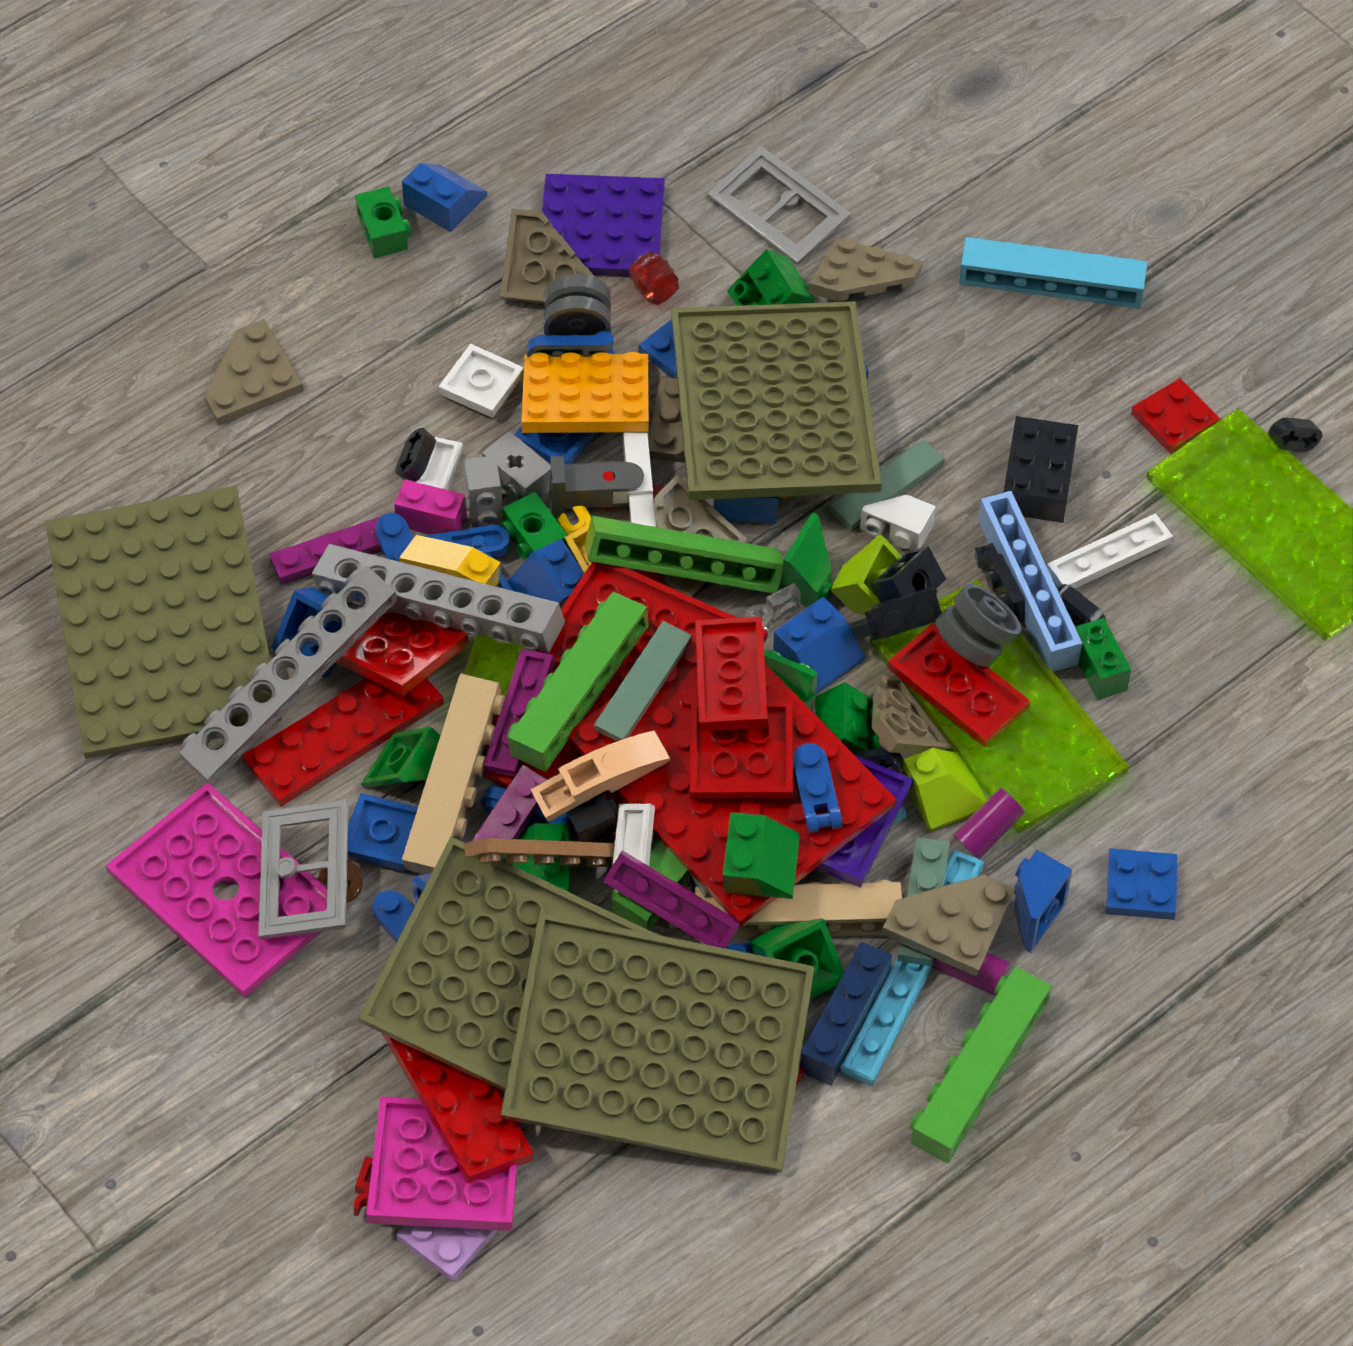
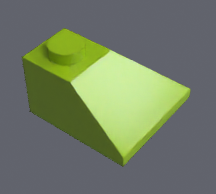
(854, 579)
(942, 788)

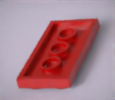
(731, 674)
(958, 688)

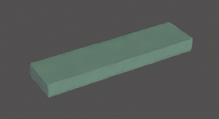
(896, 480)
(643, 682)

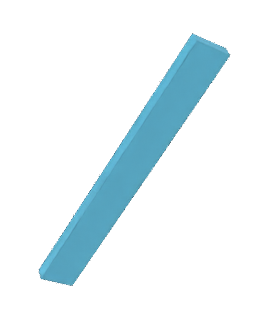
(898, 996)

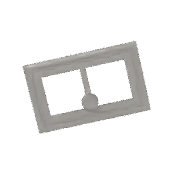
(798, 186)
(273, 868)

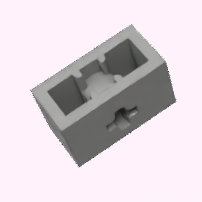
(519, 467)
(483, 491)

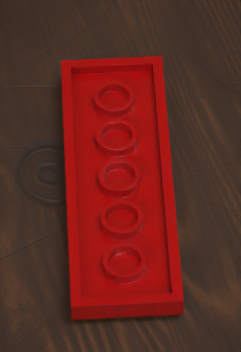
(336, 736)
(464, 1115)

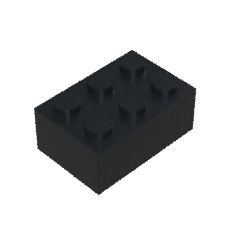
(1041, 467)

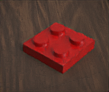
(1174, 415)

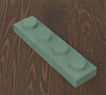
(926, 874)

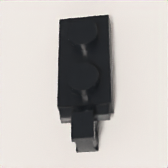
(1000, 578)
(898, 615)

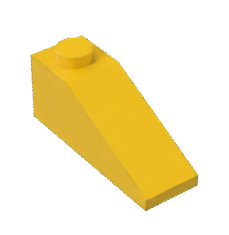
(452, 560)

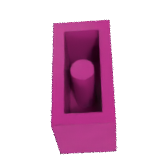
(430, 508)

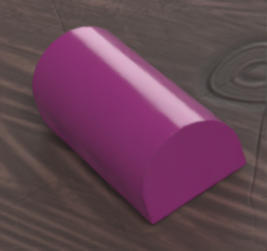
(989, 823)
(988, 976)

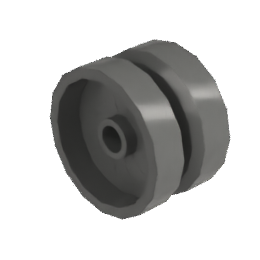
(577, 306)
(978, 625)

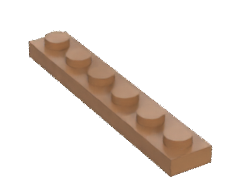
(540, 851)

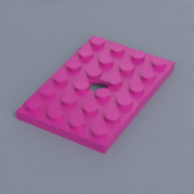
(175, 876)

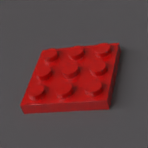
(402, 651)
(743, 760)

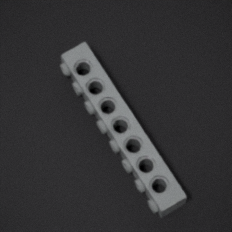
(449, 599)
(308, 669)

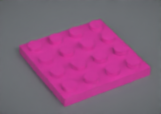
(420, 1182)

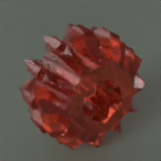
(653, 278)

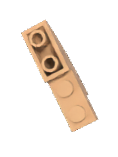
(599, 771)

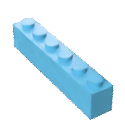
(1053, 272)

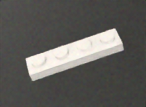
(1110, 552)

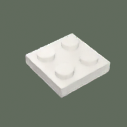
(481, 380)

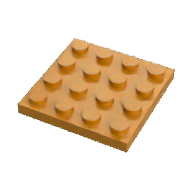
(585, 393)

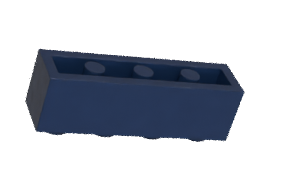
(845, 1013)

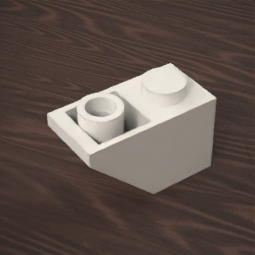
(899, 520)

